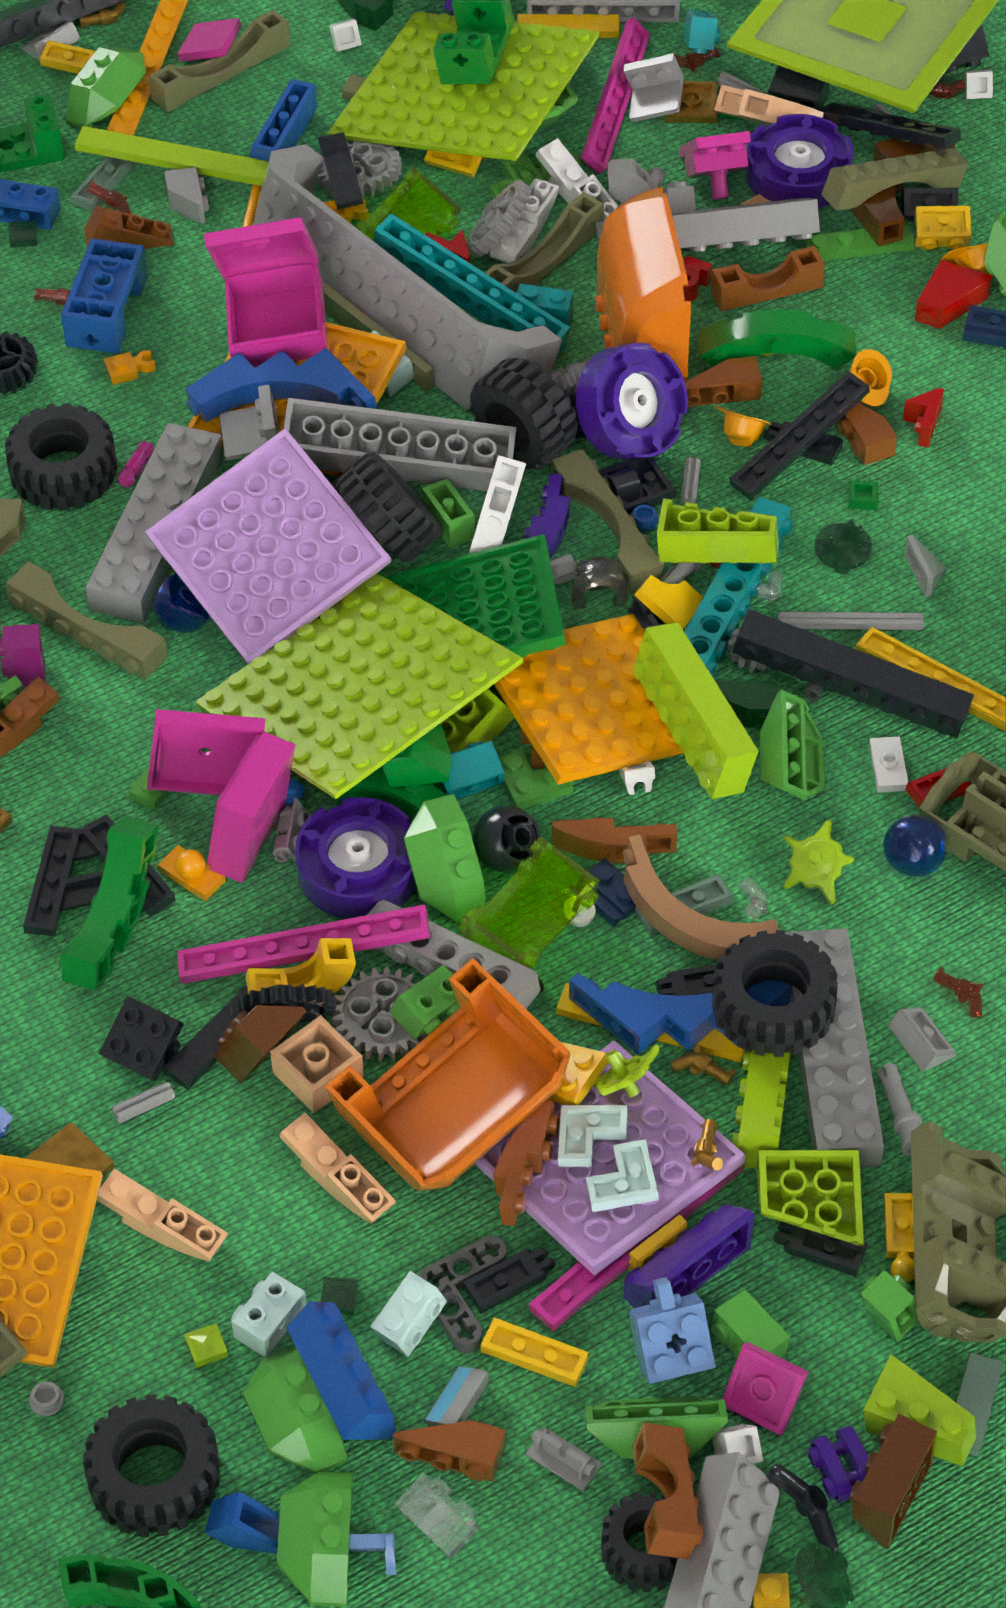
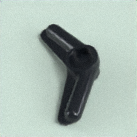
(809, 1502)

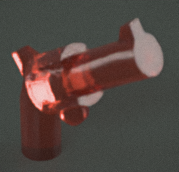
(696, 60)
(943, 91)
(111, 197)
(59, 296)
(963, 990)

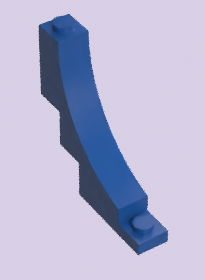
(237, 384)
(644, 1016)

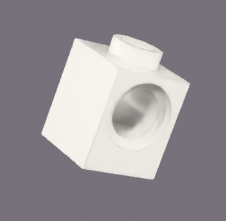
(741, 1439)

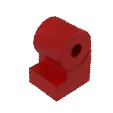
(698, 274)

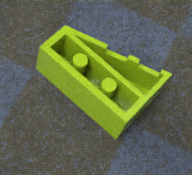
(912, 1396)

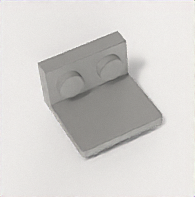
(655, 87)
(249, 427)

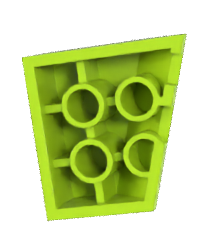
(813, 1190)

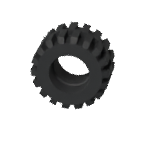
(627, 1563)

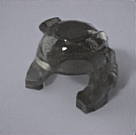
(598, 574)

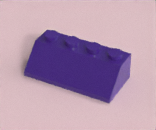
(694, 1255)

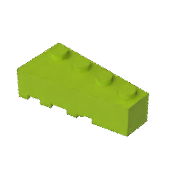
(715, 535)
(763, 1104)

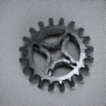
(17, 362)

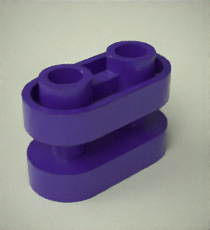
(825, 1455)

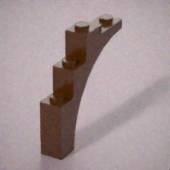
(880, 212)

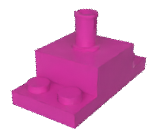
(715, 158)

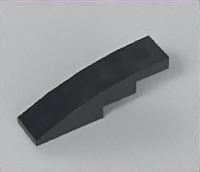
(340, 171)

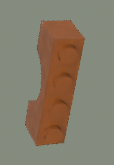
(796, 274)
(672, 1522)

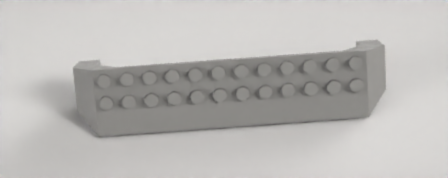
(388, 290)

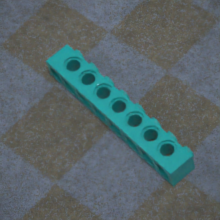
(463, 282)
(730, 594)

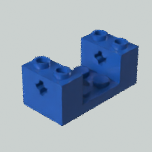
(99, 293)

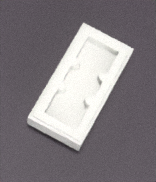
(888, 764)

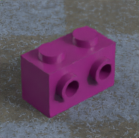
(22, 653)

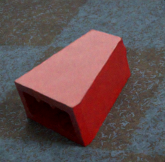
(951, 294)

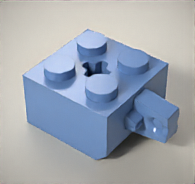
(652, 1328)

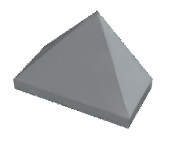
(924, 565)

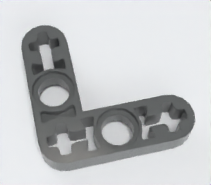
(450, 1288)

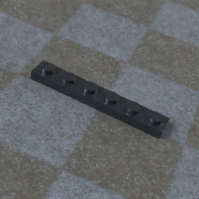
(891, 125)
(799, 435)

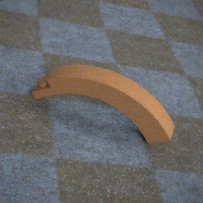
(674, 919)

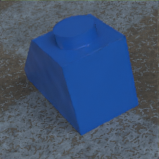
(243, 1523)

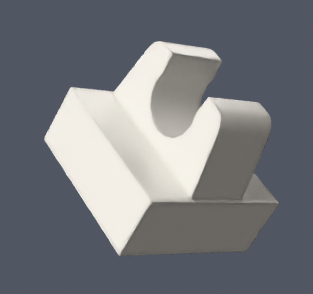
(345, 35)
(978, 84)
(638, 773)

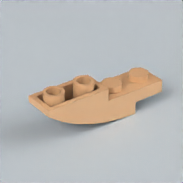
(758, 106)
(335, 1171)
(161, 1220)

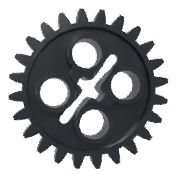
(314, 1000)

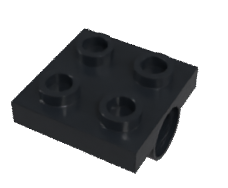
(638, 483)
(142, 1039)

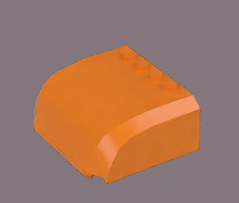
(643, 279)
(457, 1086)

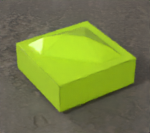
(206, 1345)

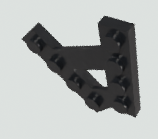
(57, 891)

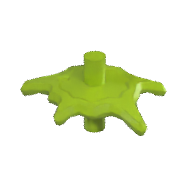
(817, 861)
(624, 1072)

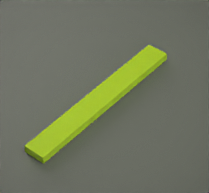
(171, 155)

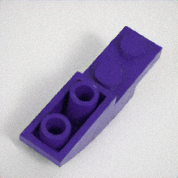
(553, 516)

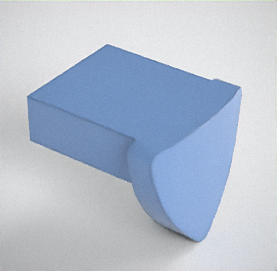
(376, 1542)

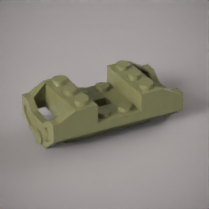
(982, 819)
(954, 1236)

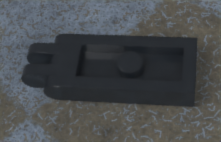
(823, 450)
(687, 981)
(821, 1248)
(508, 1278)

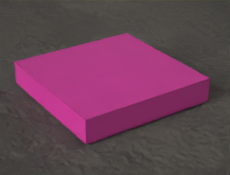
(209, 40)
(764, 1388)

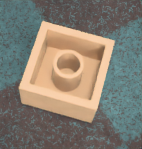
(312, 1060)

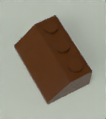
(253, 1036)
(893, 1478)

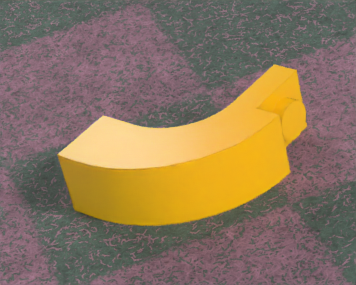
(328, 968)

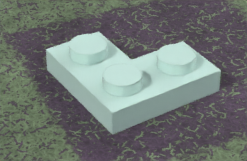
(583, 1125)
(630, 1185)

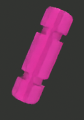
(135, 464)

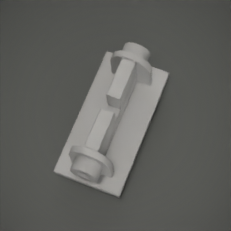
(290, 824)
(563, 1458)

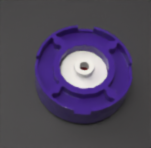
(795, 157)
(631, 401)
(354, 857)

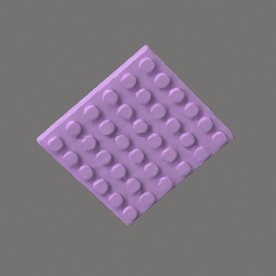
(268, 546)
(671, 1129)

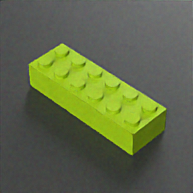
(695, 710)

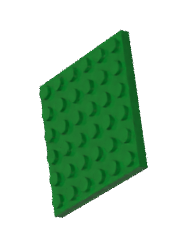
(497, 592)

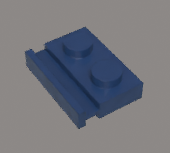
(985, 326)
(613, 899)

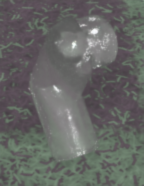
(773, 589)
(757, 897)

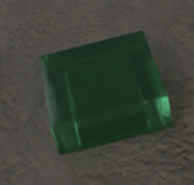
(23, 233)
(341, 1292)

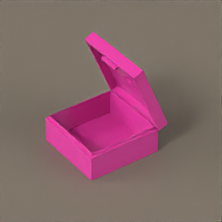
(271, 290)
(243, 767)

